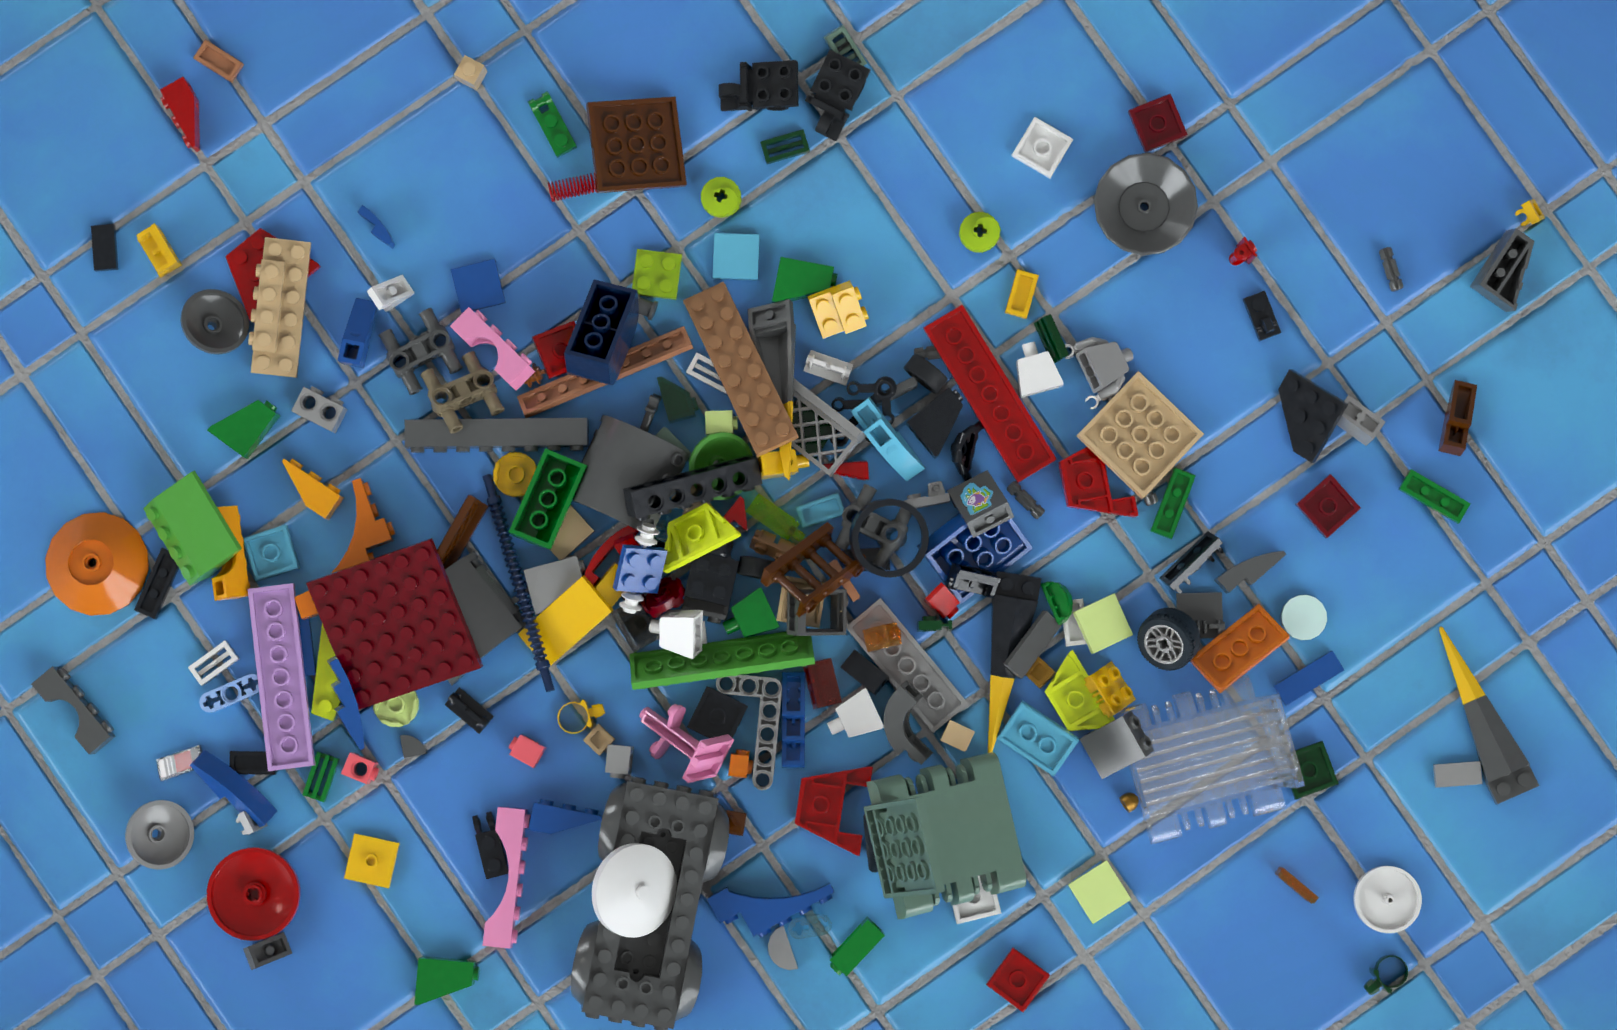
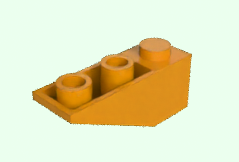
(316, 495)

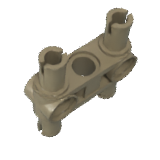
(462, 392)

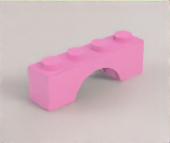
(475, 331)

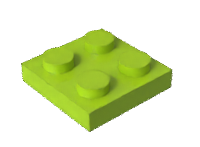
(657, 274)

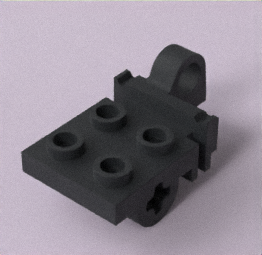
(764, 86)
(836, 90)

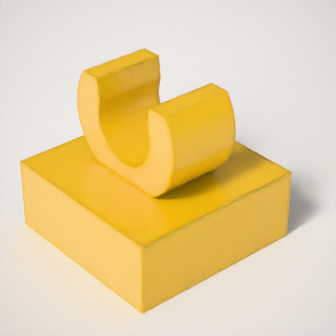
(1532, 212)

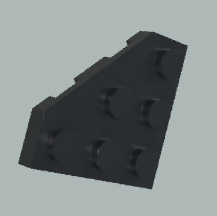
(1309, 414)

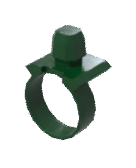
(1373, 986)

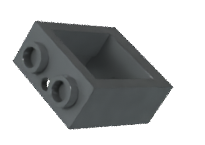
(838, 620)

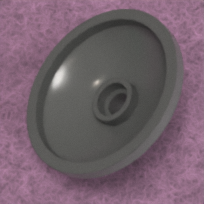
(220, 311)

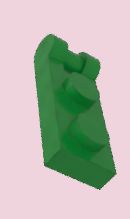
(552, 125)

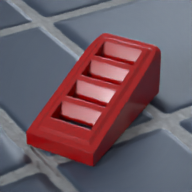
(855, 470)

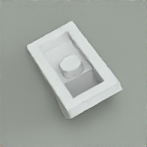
(390, 293)

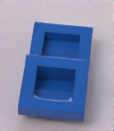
(379, 230)

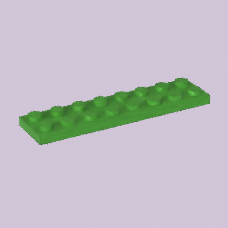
(721, 660)

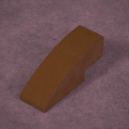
(1458, 418)

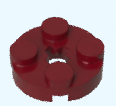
(669, 596)

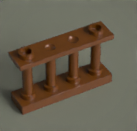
(807, 550)

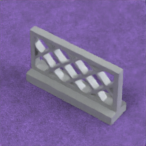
(830, 416)

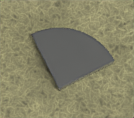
(412, 746)

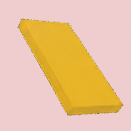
(569, 619)

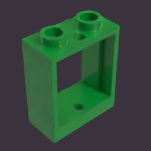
(856, 947)

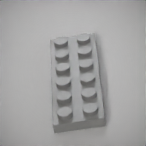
(912, 664)

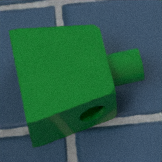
(752, 615)

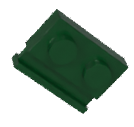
(930, 623)

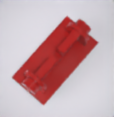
(1244, 252)

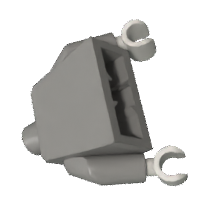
(1102, 365)

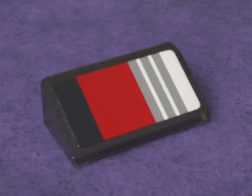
(177, 763)

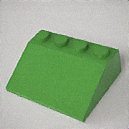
(192, 528)

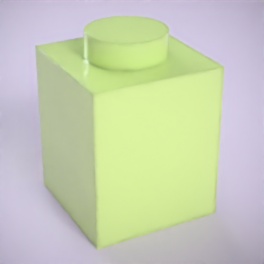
(720, 422)

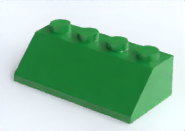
(547, 499)

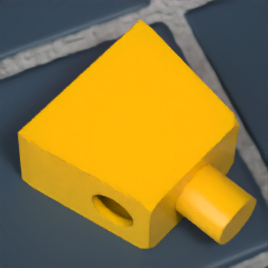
(772, 467)

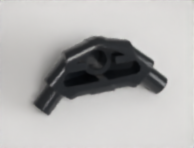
(964, 448)

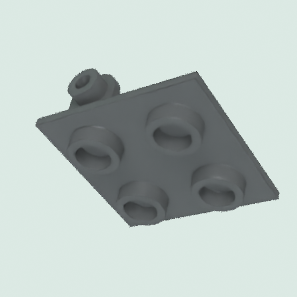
(1204, 610)

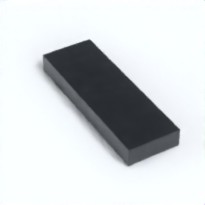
(157, 585)

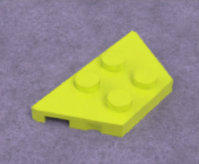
(696, 535)
(1072, 698)

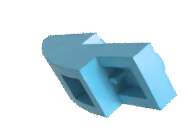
(887, 440)

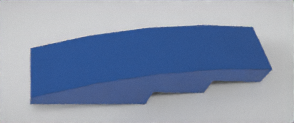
(348, 711)
(793, 719)
(230, 784)

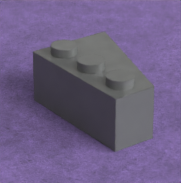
(1504, 270)

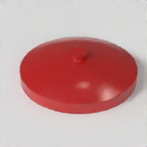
(253, 894)

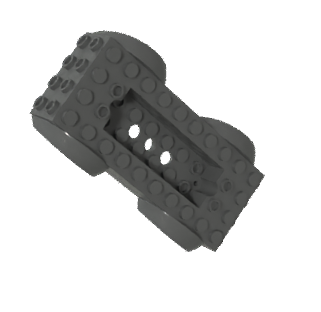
(660, 973)

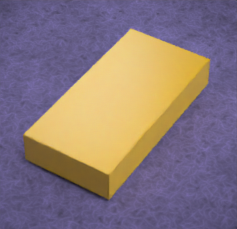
(1021, 294)

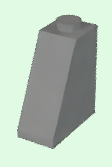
(552, 580)

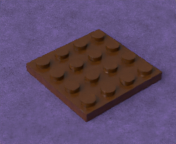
(636, 144)

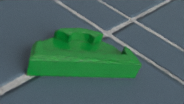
(1059, 600)

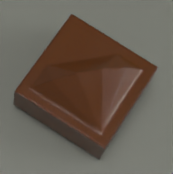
(736, 822)

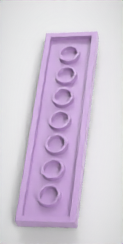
(281, 677)

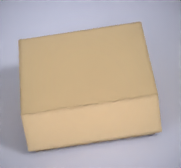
(598, 739)

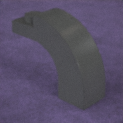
(898, 726)

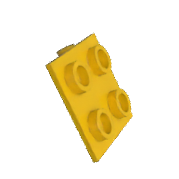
(1111, 688)

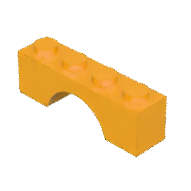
(232, 579)

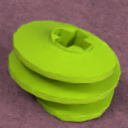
(727, 206)
(969, 237)

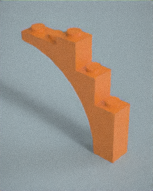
(367, 535)

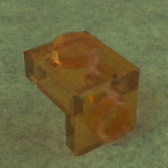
(882, 636)

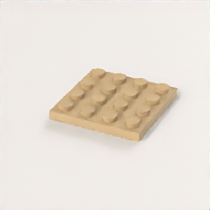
(1140, 435)

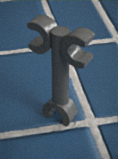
(651, 408)

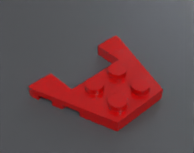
(243, 266)
(1088, 487)
(822, 803)

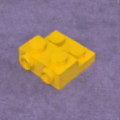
(838, 309)

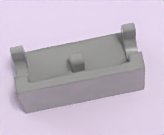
(1360, 421)

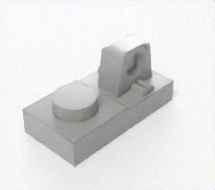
(936, 496)

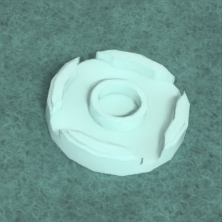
(1303, 617)

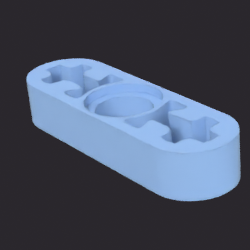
(214, 694)

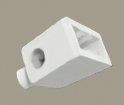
(1036, 372)
(680, 631)
(856, 716)

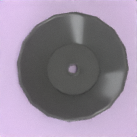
(1162, 188)

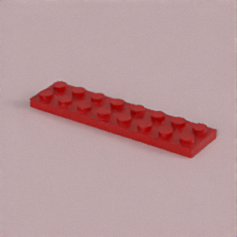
(989, 393)

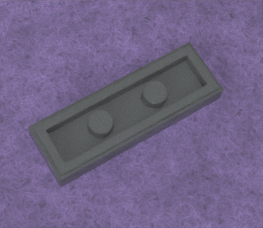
(1032, 644)

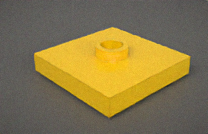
(371, 860)

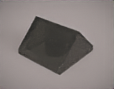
(635, 628)

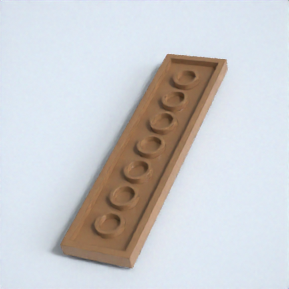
(740, 369)

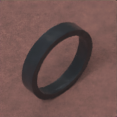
(854, 535)

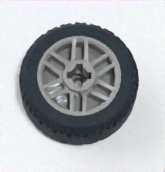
(1169, 639)

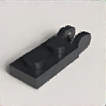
(490, 848)

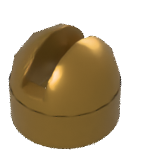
(1129, 801)

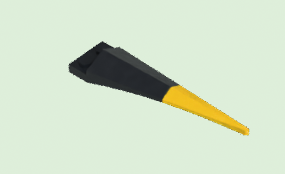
(1011, 619)

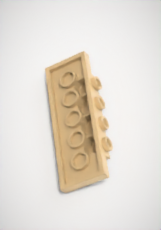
(279, 307)

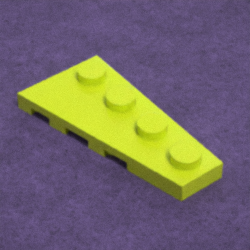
(324, 697)

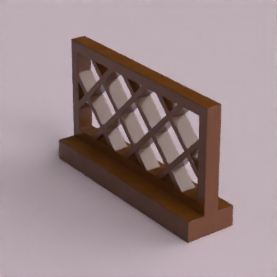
(461, 530)

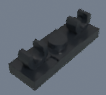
(1191, 561)

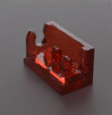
(822, 683)

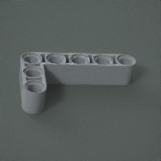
(763, 721)

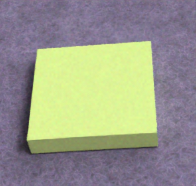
(1102, 623)
(1099, 892)

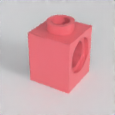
(526, 750)
(351, 764)

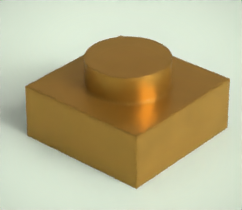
(1040, 673)

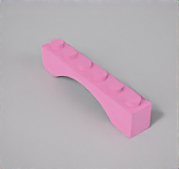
(500, 927)

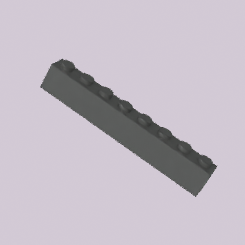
(498, 433)

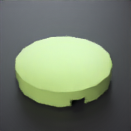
(398, 710)

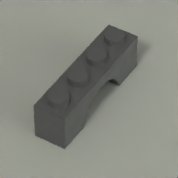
(92, 730)

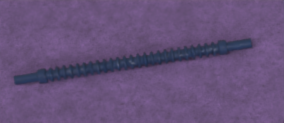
(542, 663)

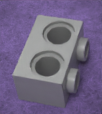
(318, 412)
(619, 760)

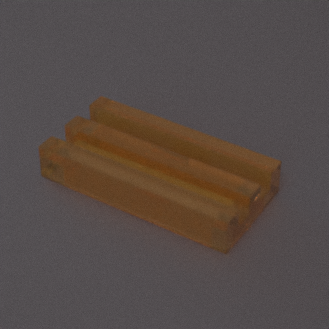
(1296, 885)

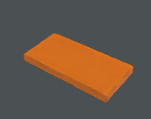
(1239, 648)

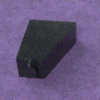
(936, 421)

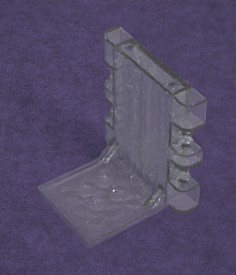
(1213, 759)

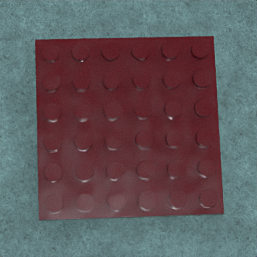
(395, 623)

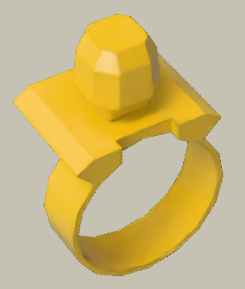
(596, 711)

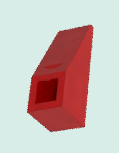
(185, 108)

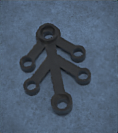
(879, 394)

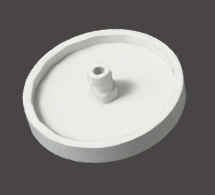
(1387, 899)

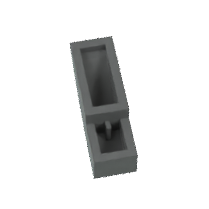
(1248, 570)

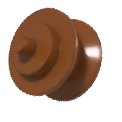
(536, 376)

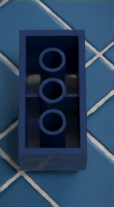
(603, 333)

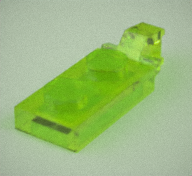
(774, 518)

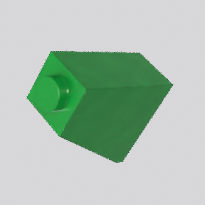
(801, 279)
(246, 427)
(442, 977)

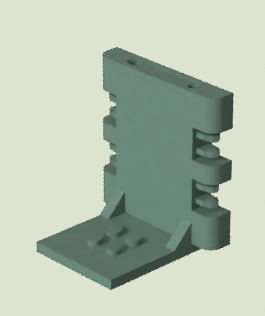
(944, 835)

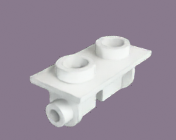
(828, 367)

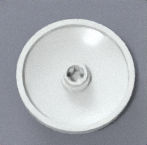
(634, 890)

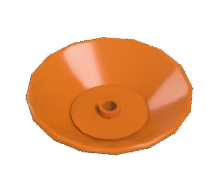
(118, 569)

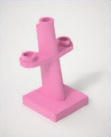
(705, 754)

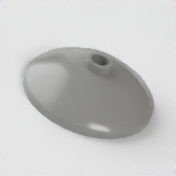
(173, 838)

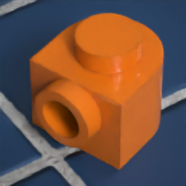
(740, 764)

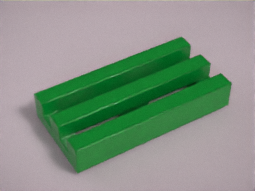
(314, 795)

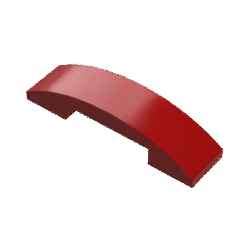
(604, 551)

